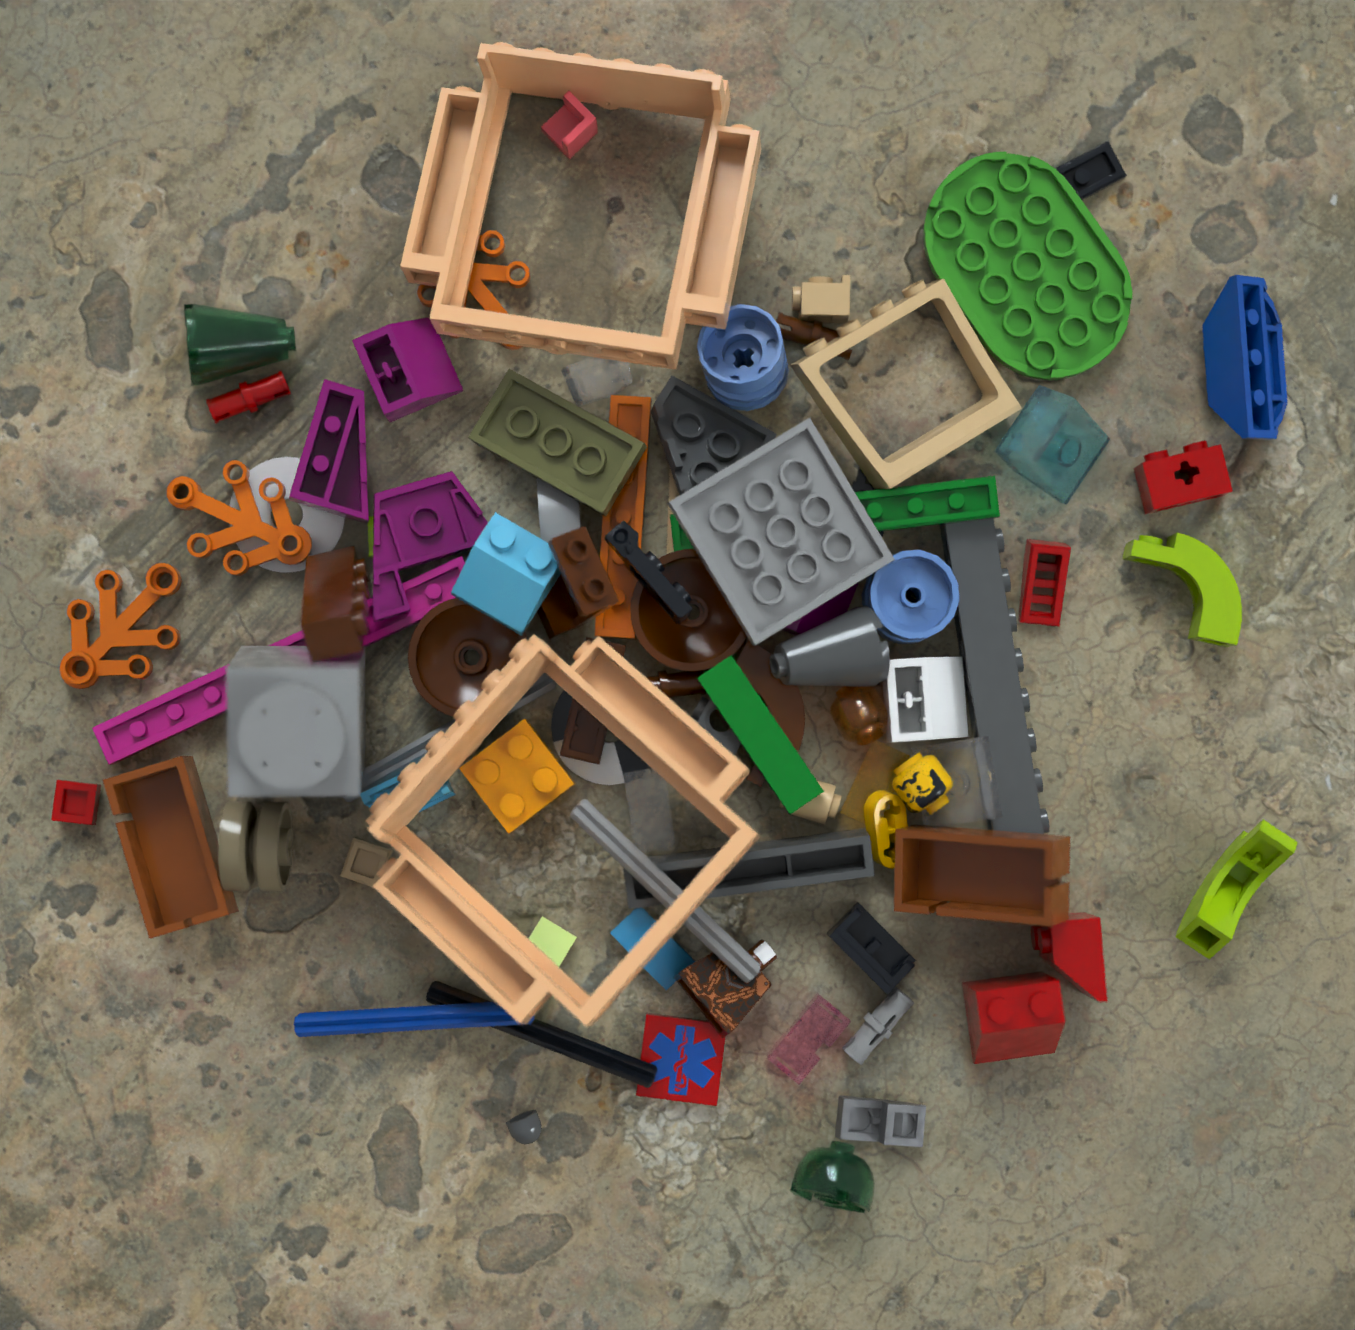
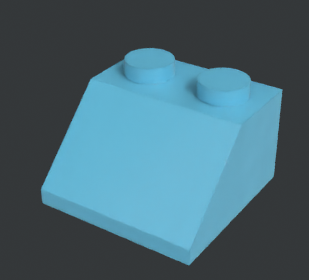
(507, 574)

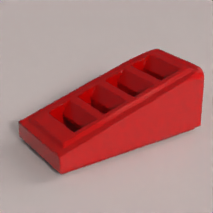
(1060, 569)

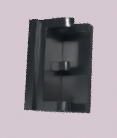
(872, 948)

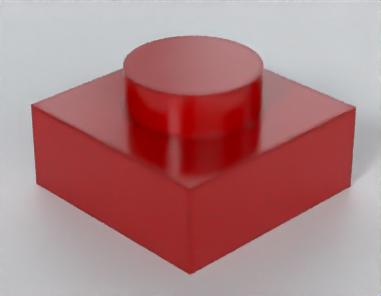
(76, 802)

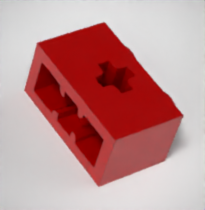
(1206, 479)

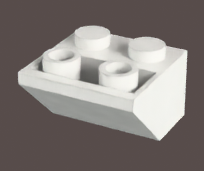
(925, 699)

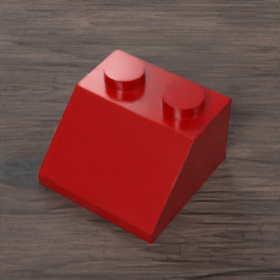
(1075, 952)

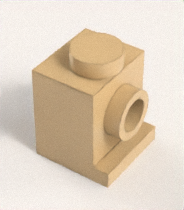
(822, 300)

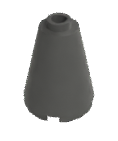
(835, 653)

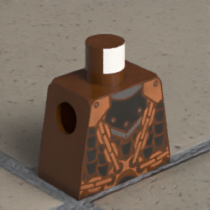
(722, 993)

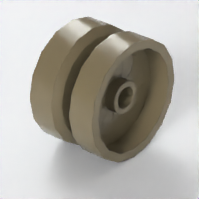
(255, 846)

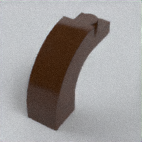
(781, 700)

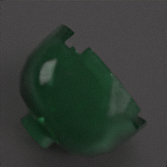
(835, 1178)

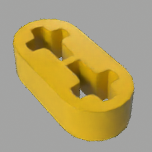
(883, 828)

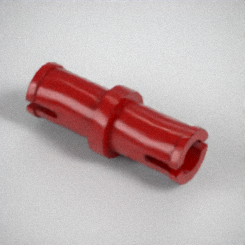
(248, 397)

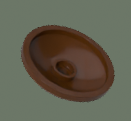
(696, 642)
(440, 648)

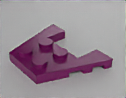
(417, 527)

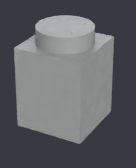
(291, 745)

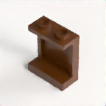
(582, 587)

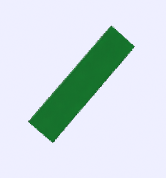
(760, 734)

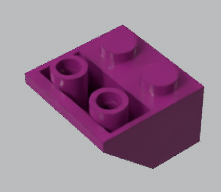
(407, 367)

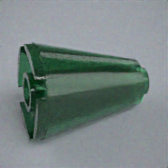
(232, 342)

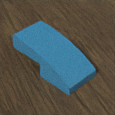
(667, 961)

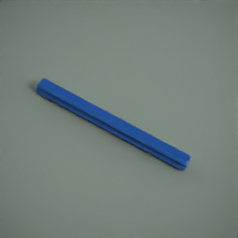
(402, 1019)

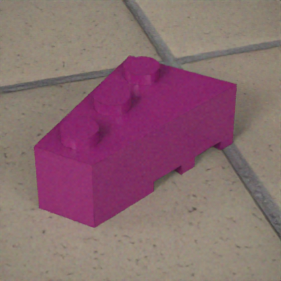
(334, 455)

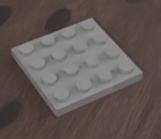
(781, 531)

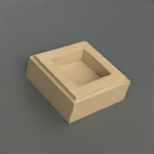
(365, 861)

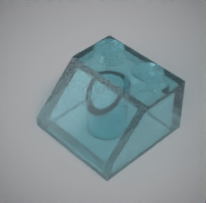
(1053, 443)

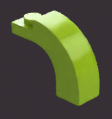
(1208, 578)
(1230, 885)

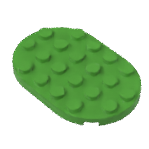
(1028, 265)

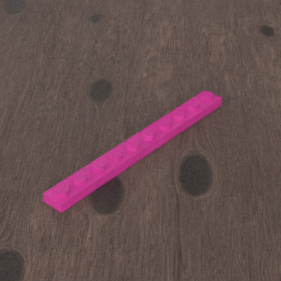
(207, 695)

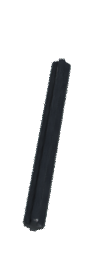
(557, 1040)

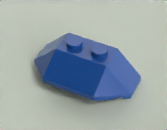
(1245, 359)

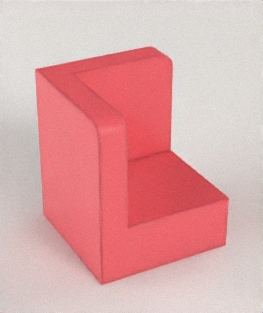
(571, 126)

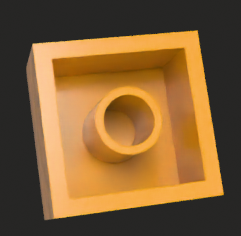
(517, 776)

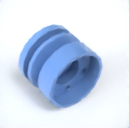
(749, 340)

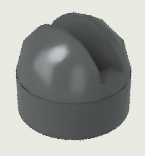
(525, 1127)

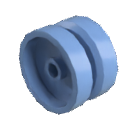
(934, 591)

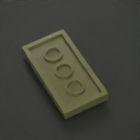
(557, 442)

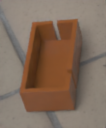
(170, 845)
(982, 874)

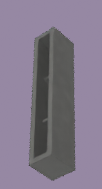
(768, 865)

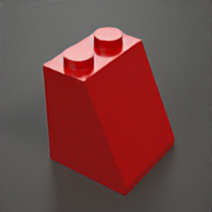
(1013, 1016)

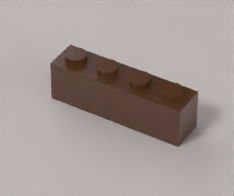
(335, 604)

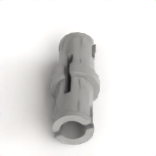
(878, 1025)

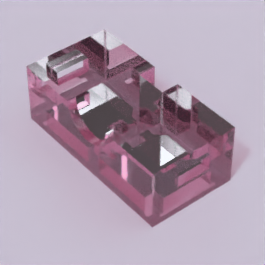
(806, 1035)

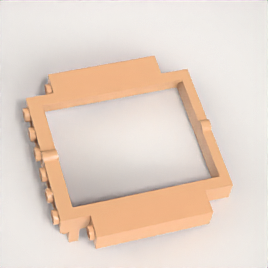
(460, 175)
(468, 925)

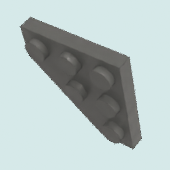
(702, 433)

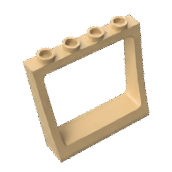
(993, 407)

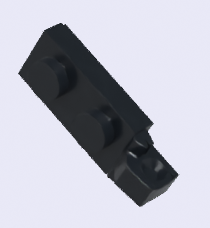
(648, 572)

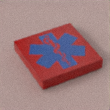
(686, 1059)

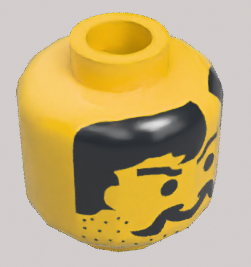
(922, 784)

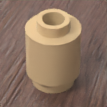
(820, 807)

